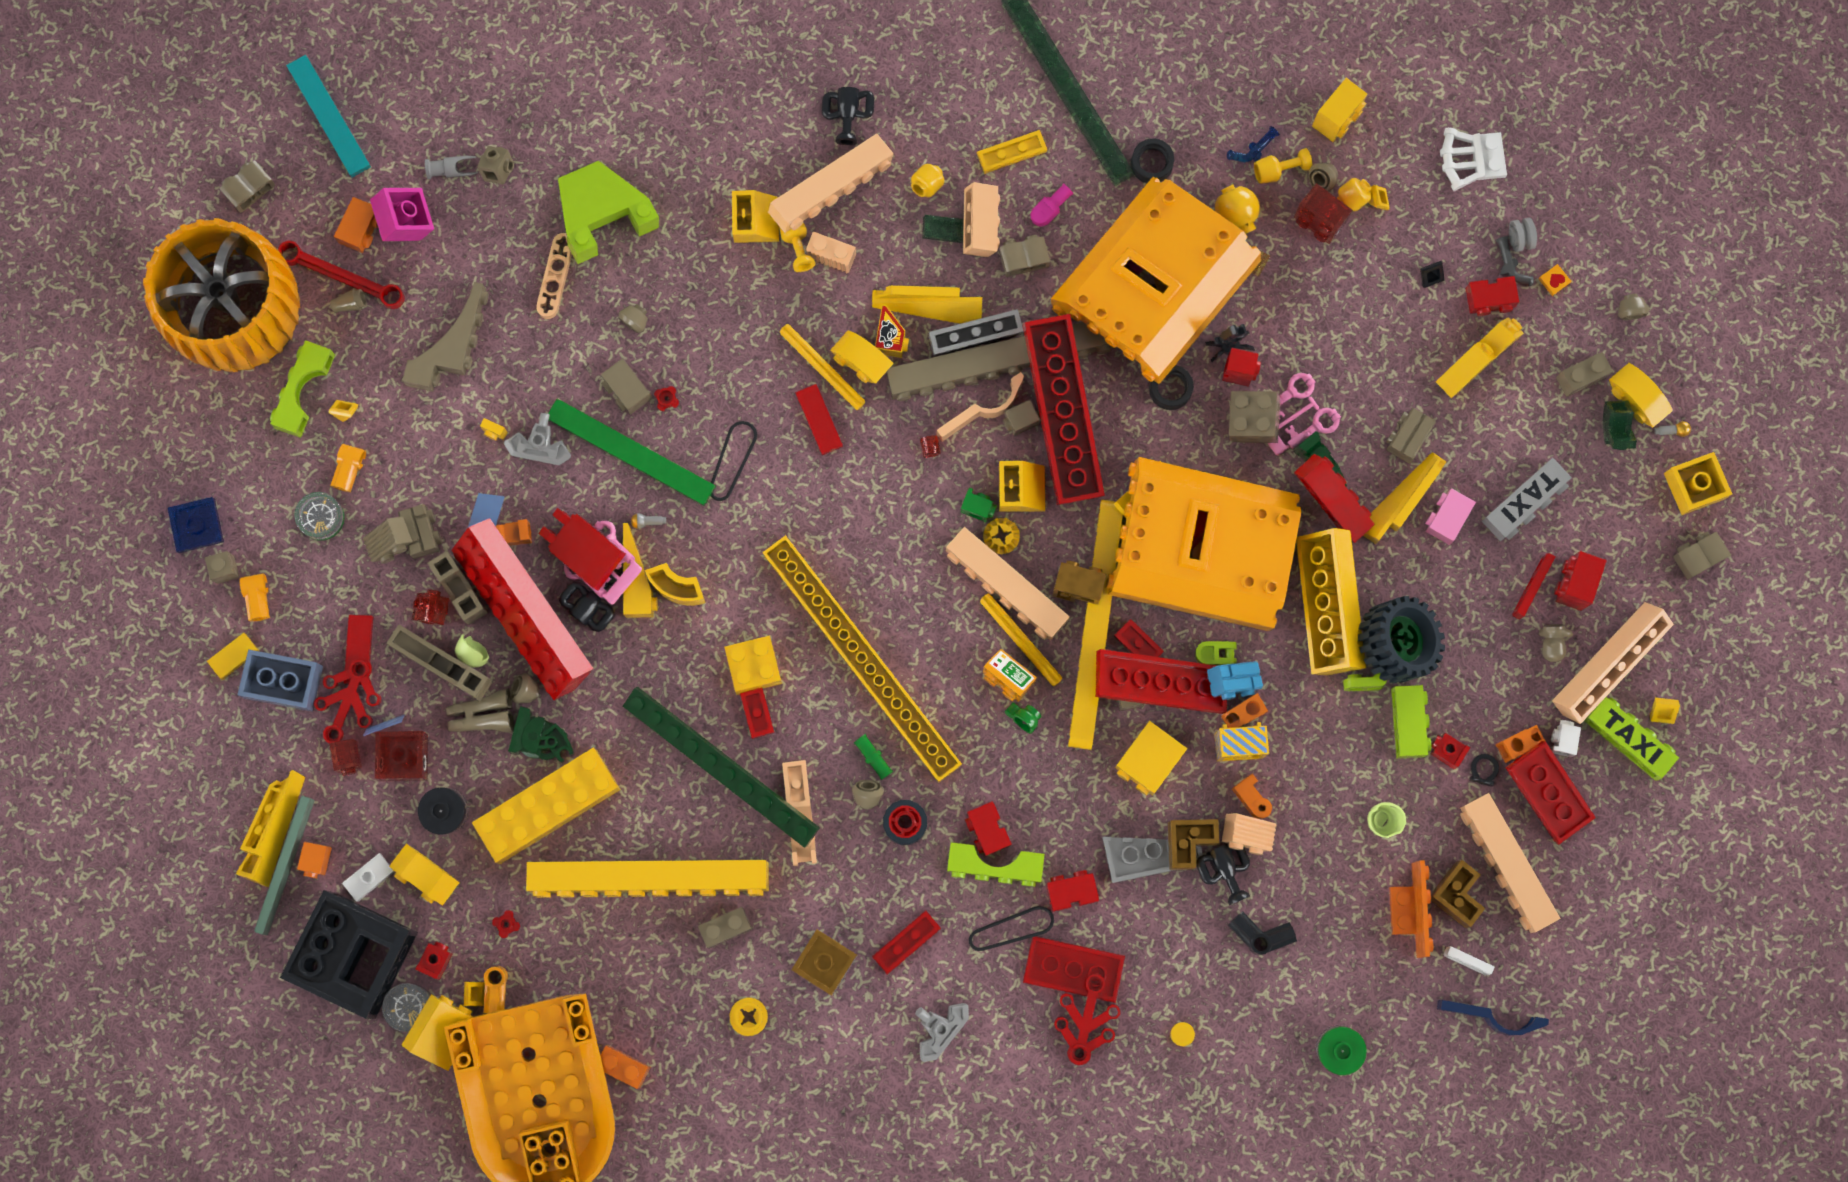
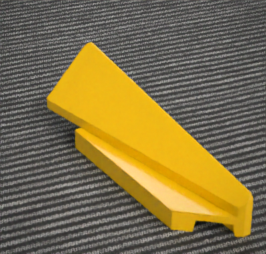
(929, 302)
(1403, 499)
(269, 829)

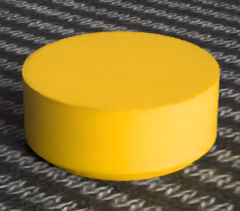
(1182, 1034)

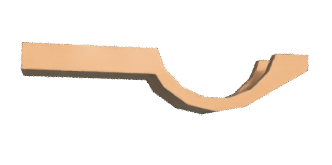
(975, 411)
(798, 796)

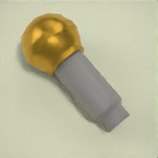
(1681, 429)

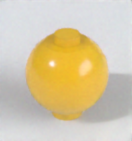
(1239, 207)

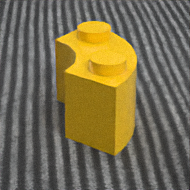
(861, 357)
(1642, 394)
(674, 587)
(424, 874)

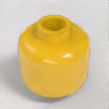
(927, 180)
(1355, 193)

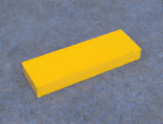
(1011, 151)

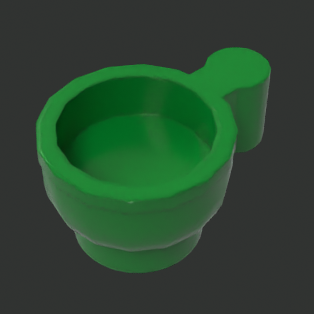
(1028, 715)

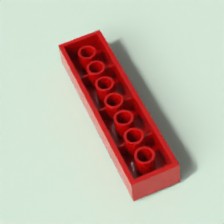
(1063, 409)
(521, 609)

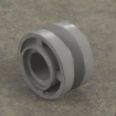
(1522, 234)

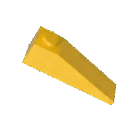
(638, 597)

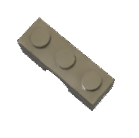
(457, 587)

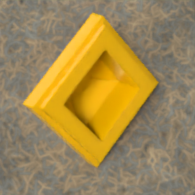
(1379, 198)
(343, 410)
(474, 993)

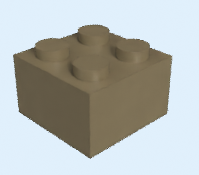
(1254, 416)

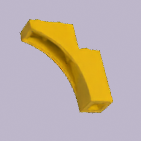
(1480, 356)

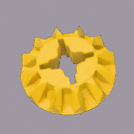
(1006, 526)
(737, 1016)

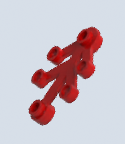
(348, 696)
(1086, 1023)

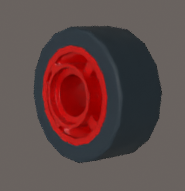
(911, 810)

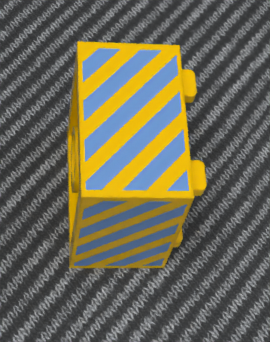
(1241, 743)

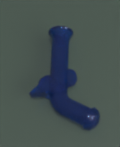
(1255, 148)

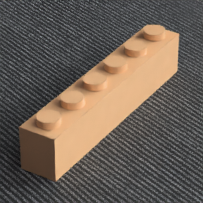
(831, 183)
(1007, 583)
(1612, 662)
(1509, 863)

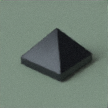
(1432, 274)

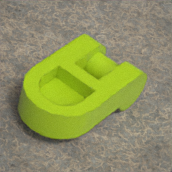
(1208, 652)
(1358, 683)

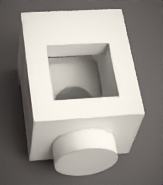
(1565, 739)

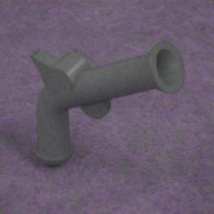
(1510, 263)

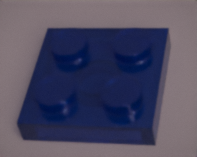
(195, 525)

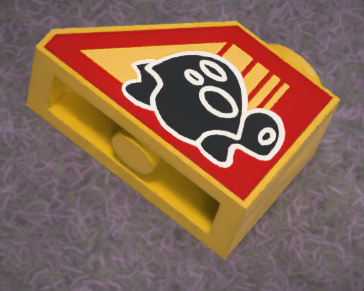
(890, 335)

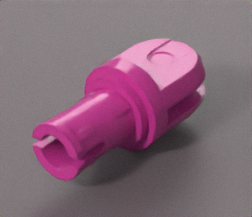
(1048, 207)

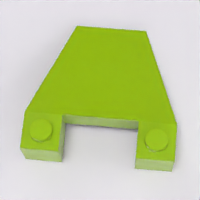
(596, 198)

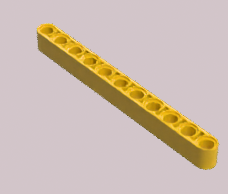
(1095, 629)

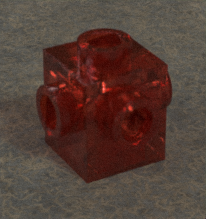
(430, 608)

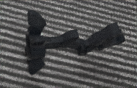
(1230, 339)

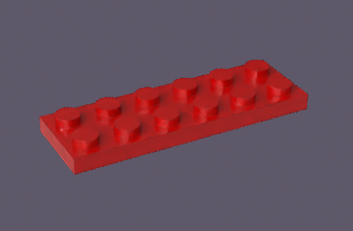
(1155, 681)

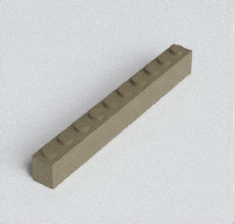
(976, 364)

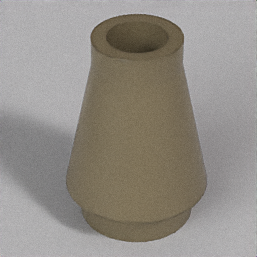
(349, 301)

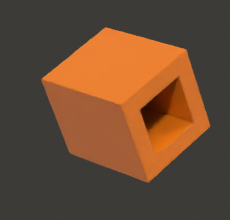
(314, 859)

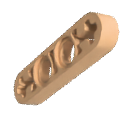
(554, 276)

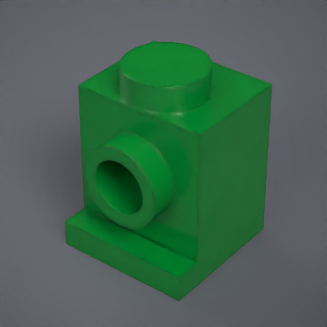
(978, 506)

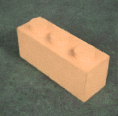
(981, 220)

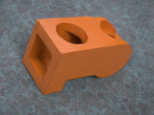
(516, 532)
(1245, 712)
(1519, 743)
(1251, 798)

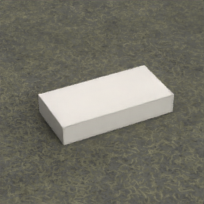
(1468, 961)

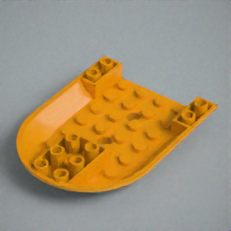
(500, 1088)

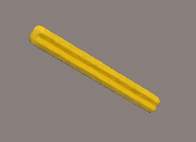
(822, 366)
(1021, 639)

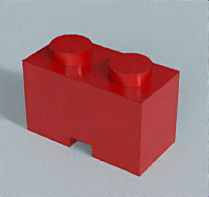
(1491, 297)
(1241, 367)
(984, 824)
(1066, 891)

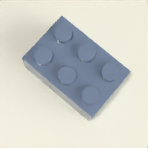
(280, 680)

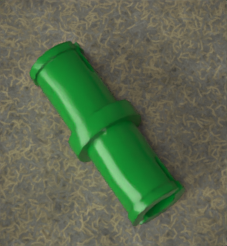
(873, 757)

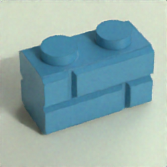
(1235, 679)

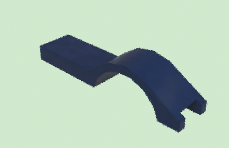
(1486, 1013)

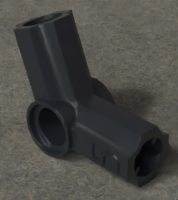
(1249, 932)

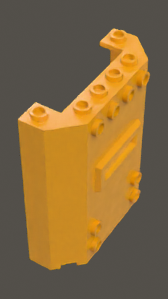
(1179, 244)
(1242, 553)

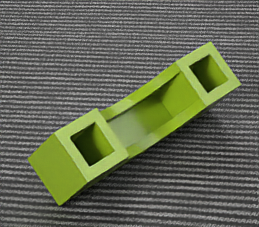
(311, 362)
(1026, 867)

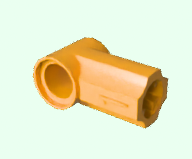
(349, 461)
(254, 592)
(495, 993)

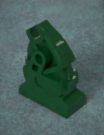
(1313, 445)
(535, 735)

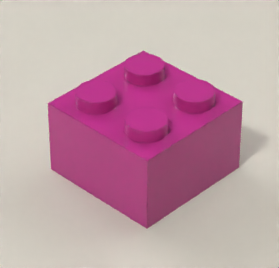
(402, 214)

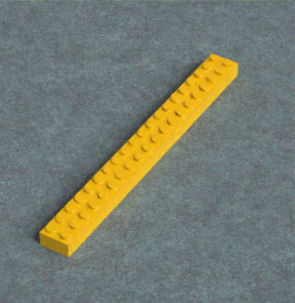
(862, 659)

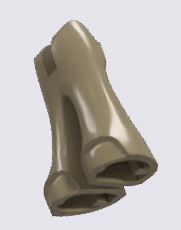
(499, 721)

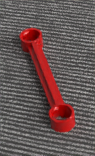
(342, 275)

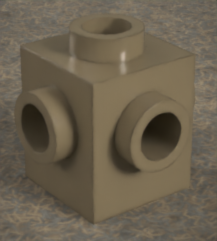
(495, 165)

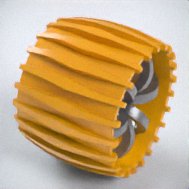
(186, 254)

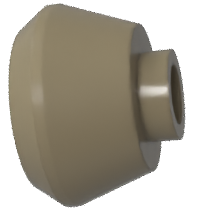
(1323, 174)
(1632, 307)
(634, 318)
(524, 689)
(867, 793)

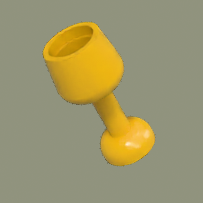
(1270, 169)
(802, 262)

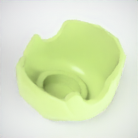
(471, 652)
(1379, 815)

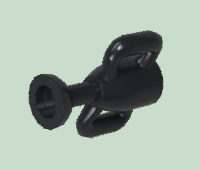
(848, 107)
(587, 605)
(1225, 868)

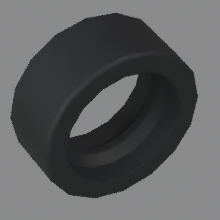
(1155, 144)
(1180, 402)

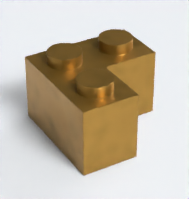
(1079, 583)
(1185, 836)
(1453, 897)

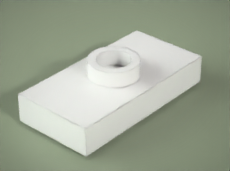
(368, 877)

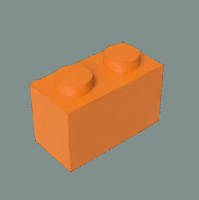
(357, 226)
(624, 1067)

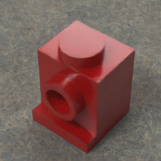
(1451, 759)
(437, 969)

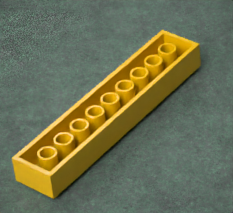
(647, 876)

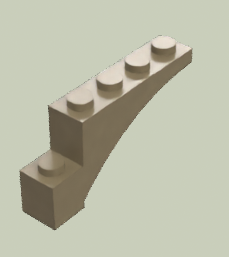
(453, 349)
(439, 663)

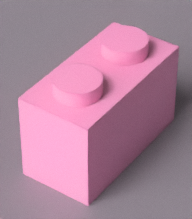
(1450, 516)

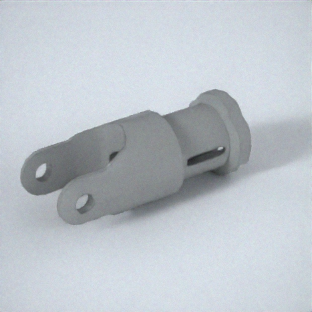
(446, 167)

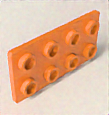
(1410, 910)

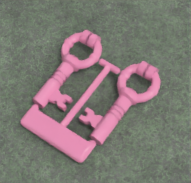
(1296, 439)
(624, 580)

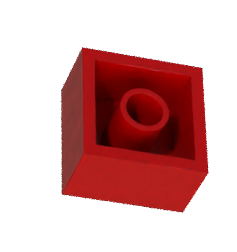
(1580, 580)

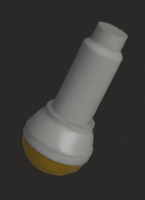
(639, 520)

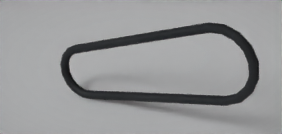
(743, 463)
(1015, 939)

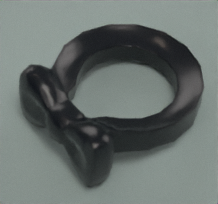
(1475, 776)

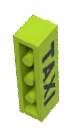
(1632, 739)

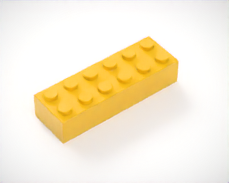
(1330, 601)
(546, 806)

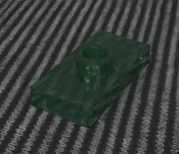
(943, 228)

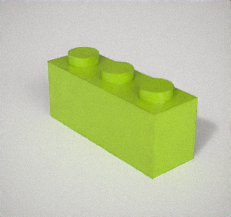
(1410, 721)

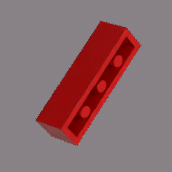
(1334, 497)

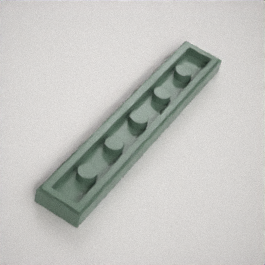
(284, 865)

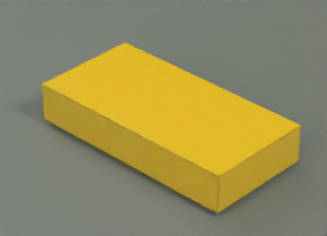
(231, 656)

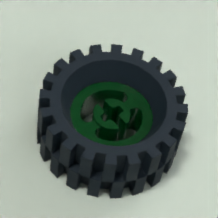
(1402, 622)

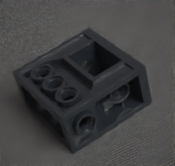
(343, 953)

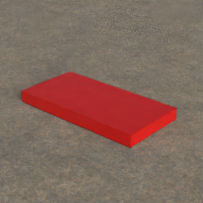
(1550, 792)
(1067, 966)

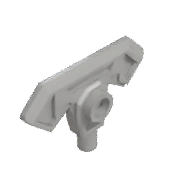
(538, 445)
(941, 1029)

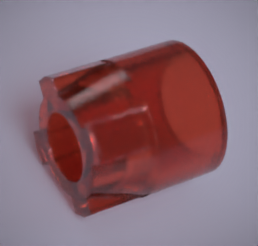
(930, 446)

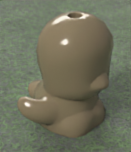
(1554, 645)

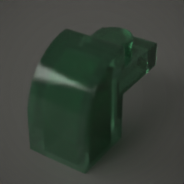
(1617, 425)

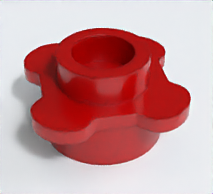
(666, 392)
(512, 924)

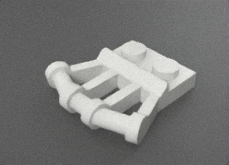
(1487, 156)

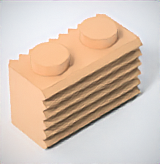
(831, 252)
(1249, 833)

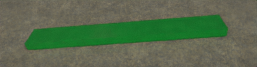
(631, 452)

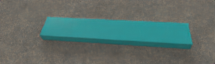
(328, 116)

